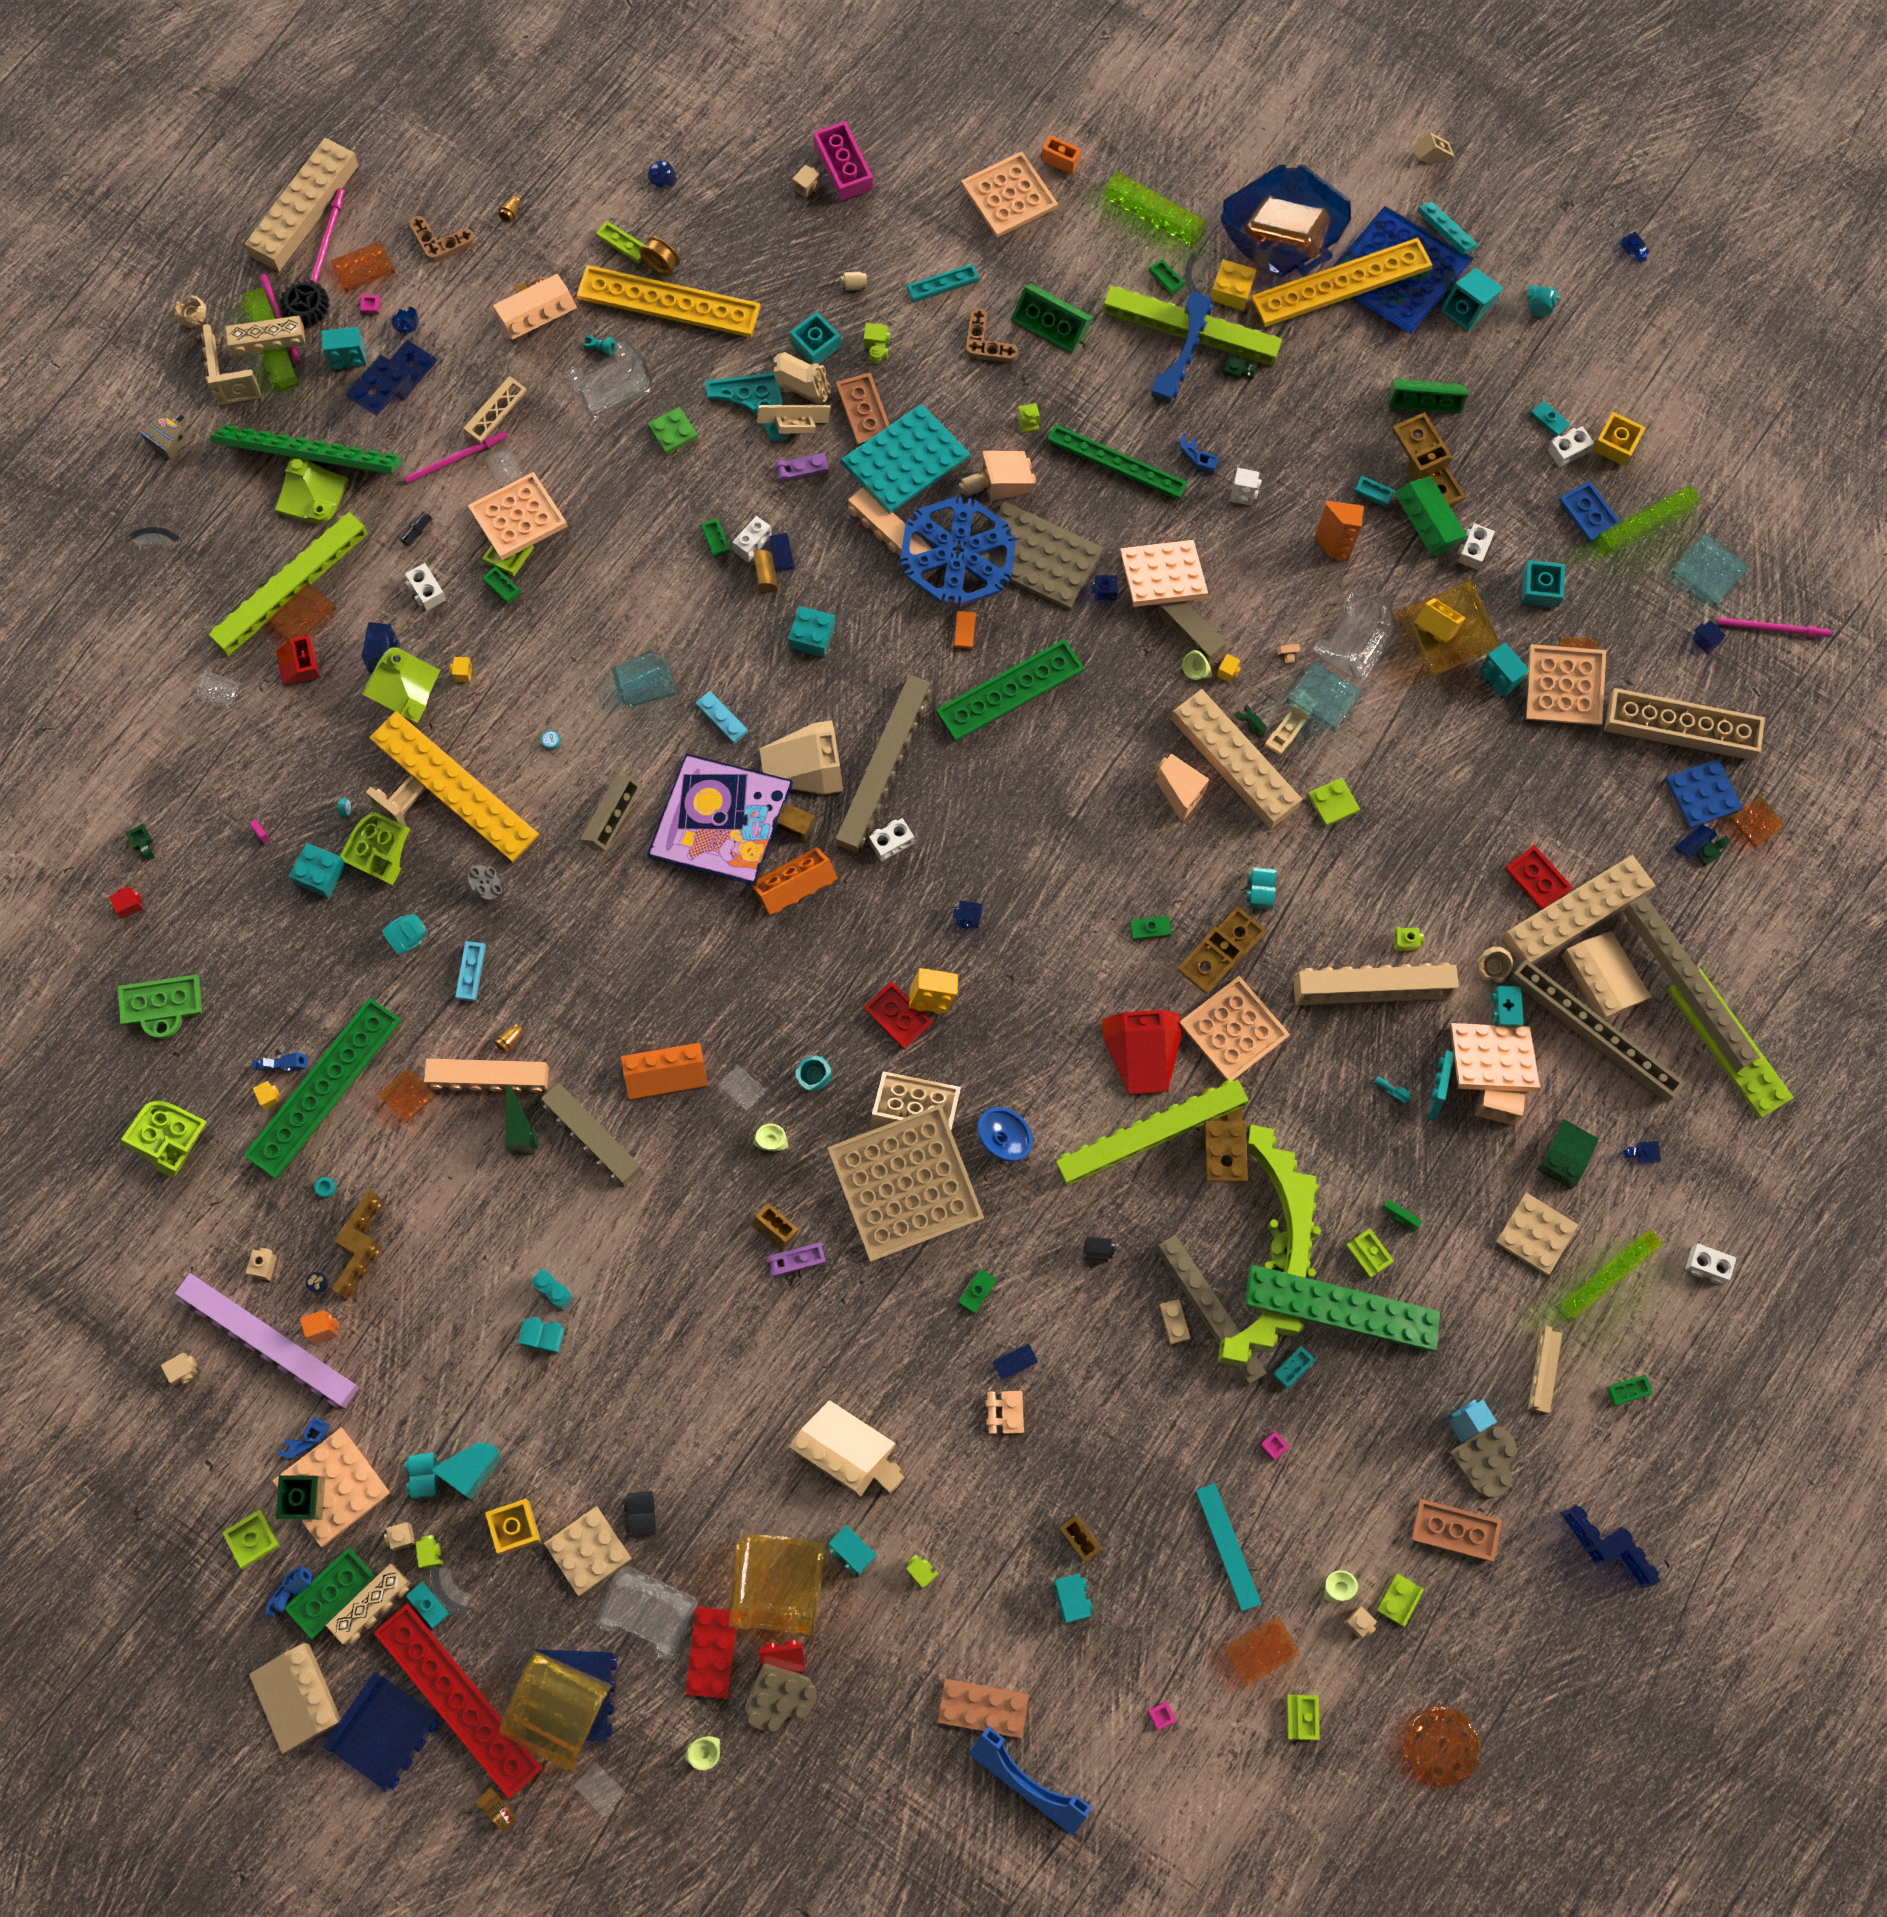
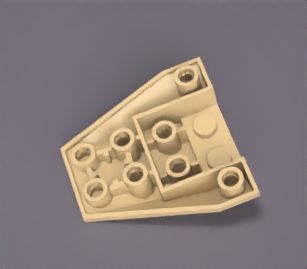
(807, 759)

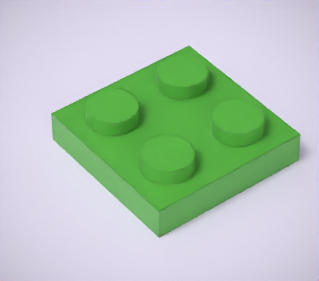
(672, 430)

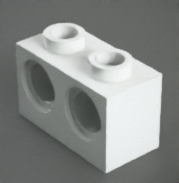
(1572, 449)
(1245, 486)
(752, 538)
(1477, 547)
(426, 586)
(894, 843)
(1711, 1259)

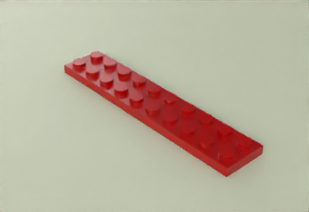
(457, 1700)

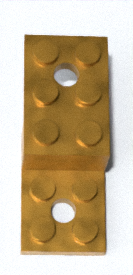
(1428, 456)
(1221, 950)
(1225, 1139)
(359, 1245)

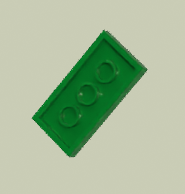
(330, 1593)

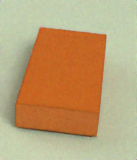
(965, 630)

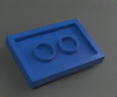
(1588, 511)

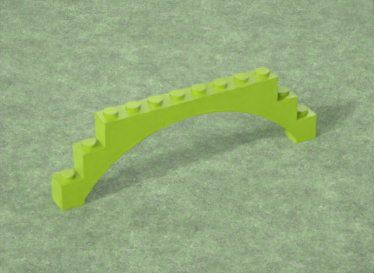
(1297, 1200)

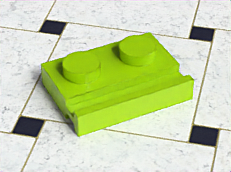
(1369, 1253)
(1400, 1600)
(1303, 1717)

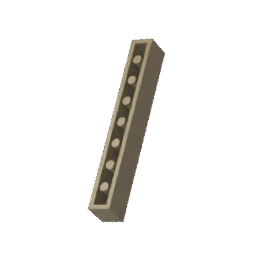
(1206, 1303)

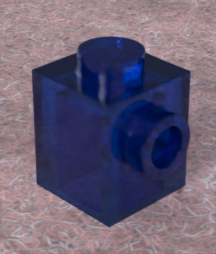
(1105, 587)
(1708, 636)
(967, 914)

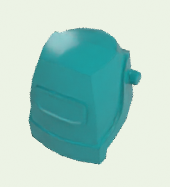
(1542, 300)
(405, 933)
(813, 1073)

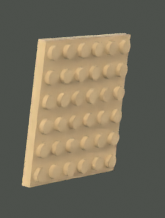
(905, 1182)

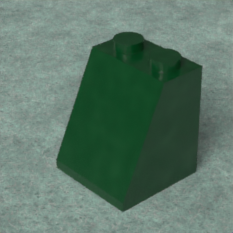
(300, 1497)

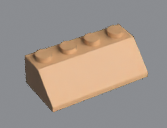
(534, 306)

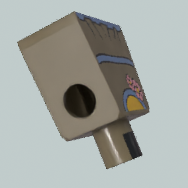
(165, 434)

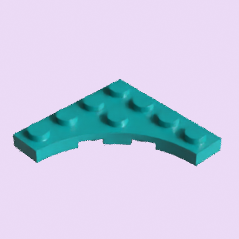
(750, 393)

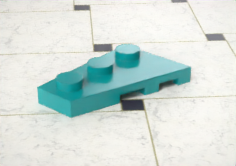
(1441, 1084)

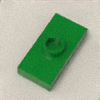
(1166, 277)
(715, 538)
(501, 585)
(1150, 928)
(1401, 1216)
(977, 1291)
(1629, 1390)

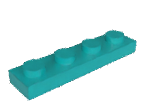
(1447, 228)

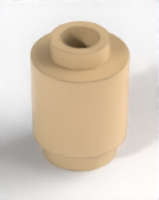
(853, 281)
(972, 484)

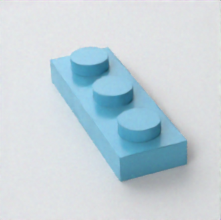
(721, 717)
(470, 971)

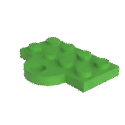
(160, 1003)

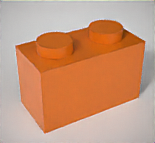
(1061, 155)
(319, 1326)

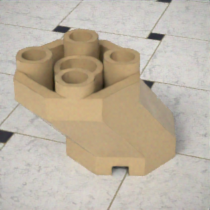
(801, 378)

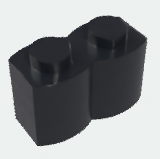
(1098, 1249)
(640, 1514)

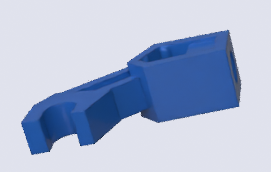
(1194, 456)
(289, 1063)
(301, 1446)
(294, 1583)

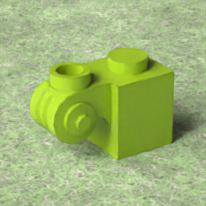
(876, 339)

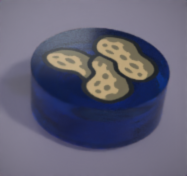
(316, 1282)

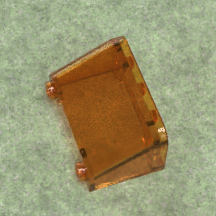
(1289, 224)

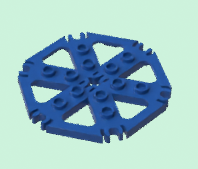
(944, 549)

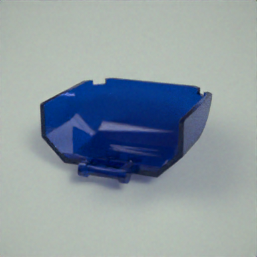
(1291, 185)

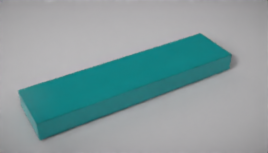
(942, 283)

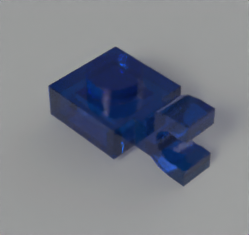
(1635, 245)
(1646, 1152)

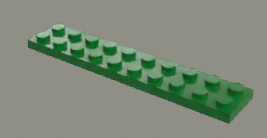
(304, 449)
(322, 1088)
(1342, 1308)

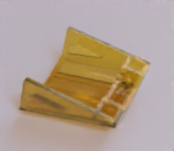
(1471, 641)
(777, 1583)
(553, 1710)

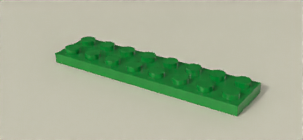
(1010, 690)

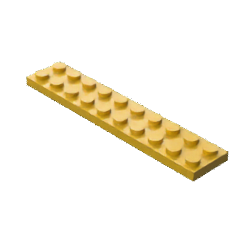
(1341, 282)
(668, 301)
(454, 786)

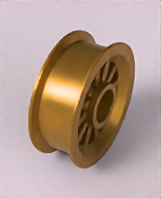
(659, 256)

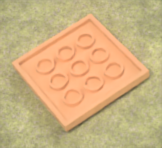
(1009, 194)
(517, 516)
(1163, 573)
(1565, 684)
(1234, 1029)
(1494, 1058)
(350, 1485)

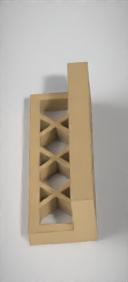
(492, 406)
(1545, 1370)

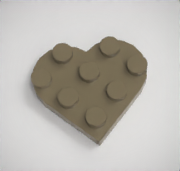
(1486, 1461)
(778, 1696)

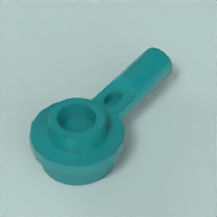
(1400, 1094)

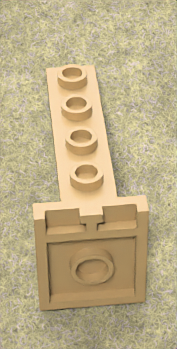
(226, 387)
(399, 802)

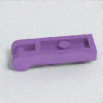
(801, 467)
(796, 1259)

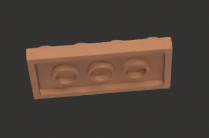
(862, 407)
(1456, 1530)
(983, 1706)

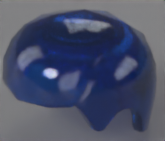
(661, 174)
(405, 320)

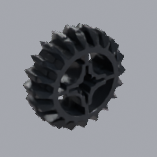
(310, 294)

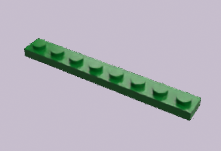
(1117, 462)

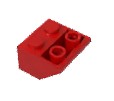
(297, 661)
(787, 1657)

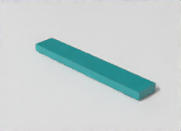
(1228, 1547)

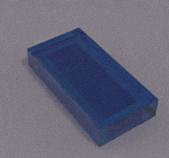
(781, 552)
(1696, 841)
(1015, 1362)

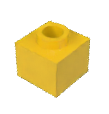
(1229, 668)
(461, 669)
(267, 1095)

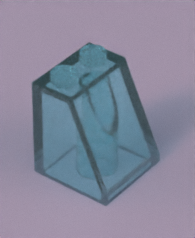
(643, 679)

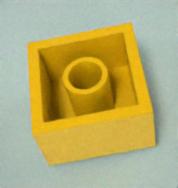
(1233, 284)
(1618, 439)
(1439, 620)
(933, 991)
(513, 1527)

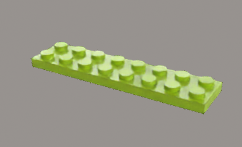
(1756, 1082)

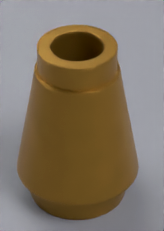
(509, 209)
(508, 1039)

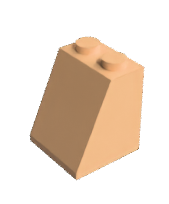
(1007, 474)
(1181, 785)
(1500, 1105)

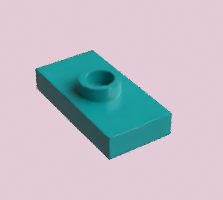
(1550, 419)
(1374, 491)
(1293, 1367)
(427, 1604)

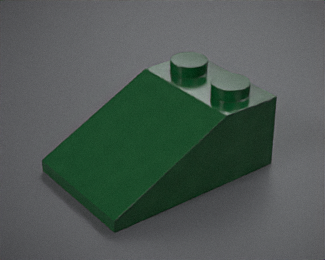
(519, 1135)
(1568, 1154)

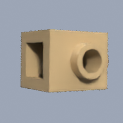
(806, 181)
(261, 1264)
(180, 1369)
(889, 1476)
(400, 1536)
(1360, 1623)

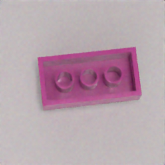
(843, 161)

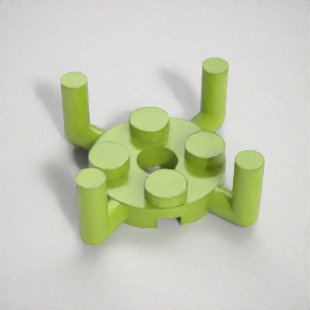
(1278, 1246)

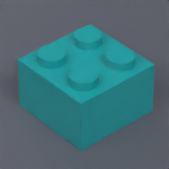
(815, 339)
(344, 348)
(1543, 583)
(811, 631)
(1504, 670)
(317, 870)
(852, 1551)
(1072, 1598)

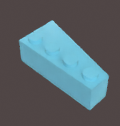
(1471, 1420)

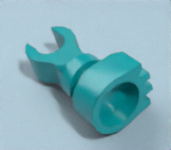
(607, 345)

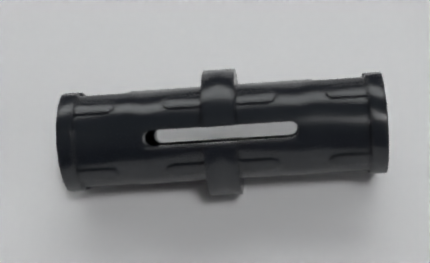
(416, 529)

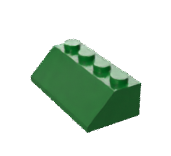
(1051, 318)
(1427, 396)
(1430, 515)

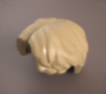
(191, 313)
(1495, 964)

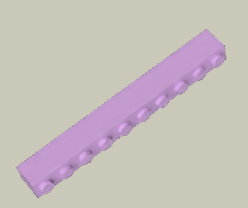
(267, 1340)

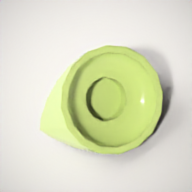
(1196, 666)
(770, 1138)
(1340, 1586)
(703, 1753)

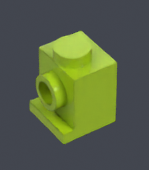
(1028, 418)
(1401, 940)
(428, 1552)
(920, 1571)

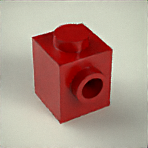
(126, 902)

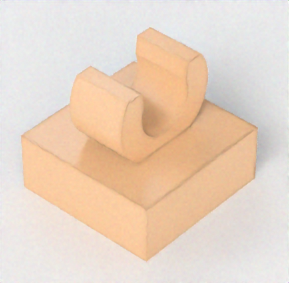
(1288, 651)

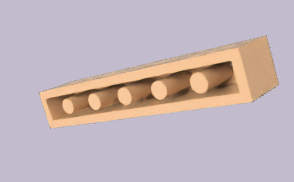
(885, 525)
(486, 1075)

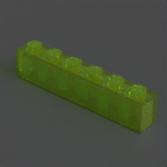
(1155, 208)
(276, 360)
(1647, 521)
(1609, 1275)

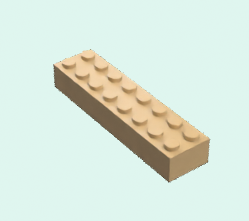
(301, 204)
(1684, 724)
(1236, 759)
(1578, 911)
(1375, 984)

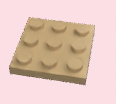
(1536, 1234)
(587, 1551)

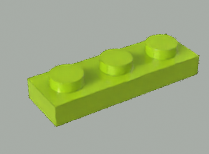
(620, 241)

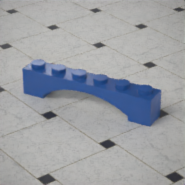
(1167, 384)
(1064, 1810)

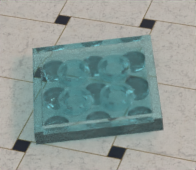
(1710, 569)
(1324, 696)

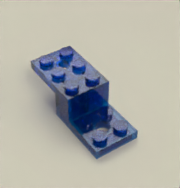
(391, 377)
(1611, 1545)

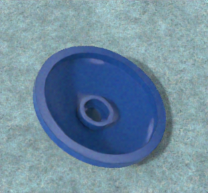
(1004, 1134)

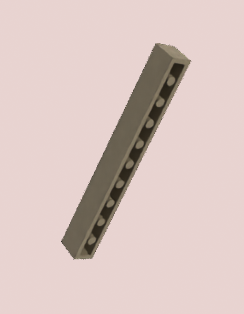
(883, 763)
(1691, 984)
(1597, 1031)

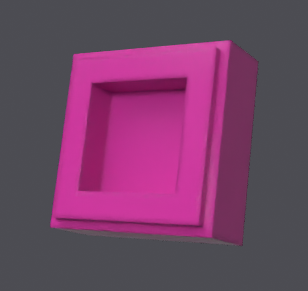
(370, 304)
(259, 831)
(1274, 1446)
(1161, 1716)

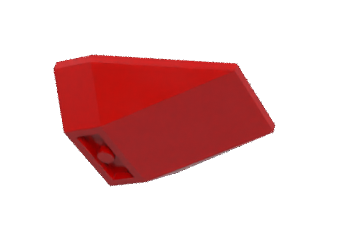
(1143, 1048)

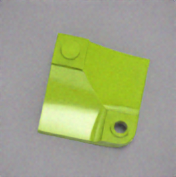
(310, 492)
(402, 683)
(376, 847)
(164, 1136)

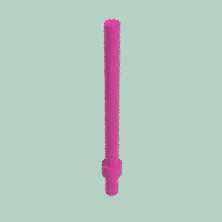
(336, 206)
(292, 351)
(488, 443)
(1809, 631)

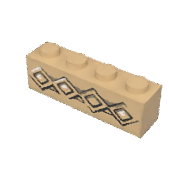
(265, 335)
(368, 1605)

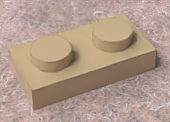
(1174, 1321)

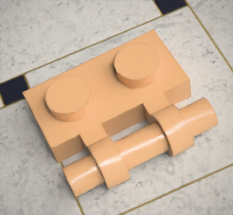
(1011, 1412)

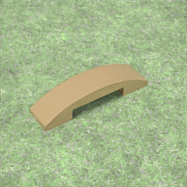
(1286, 731)

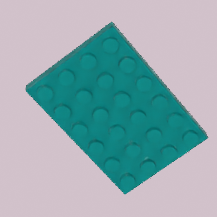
(905, 458)

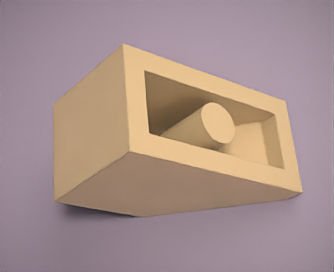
(1432, 149)

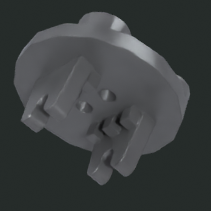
(483, 882)

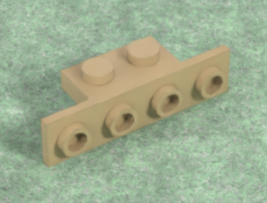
(794, 417)

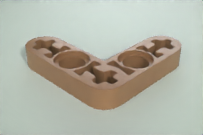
(439, 246)
(978, 342)

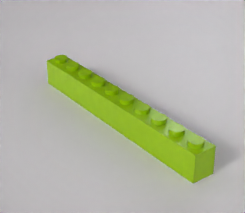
(1173, 320)
(286, 584)
(1152, 1132)

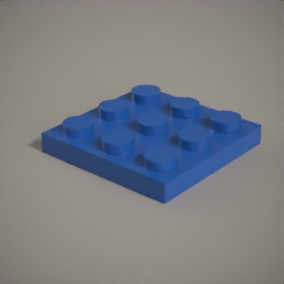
(1703, 793)

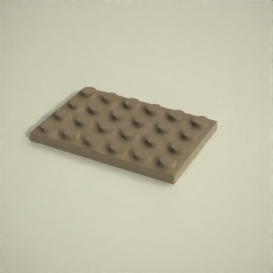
(1045, 556)

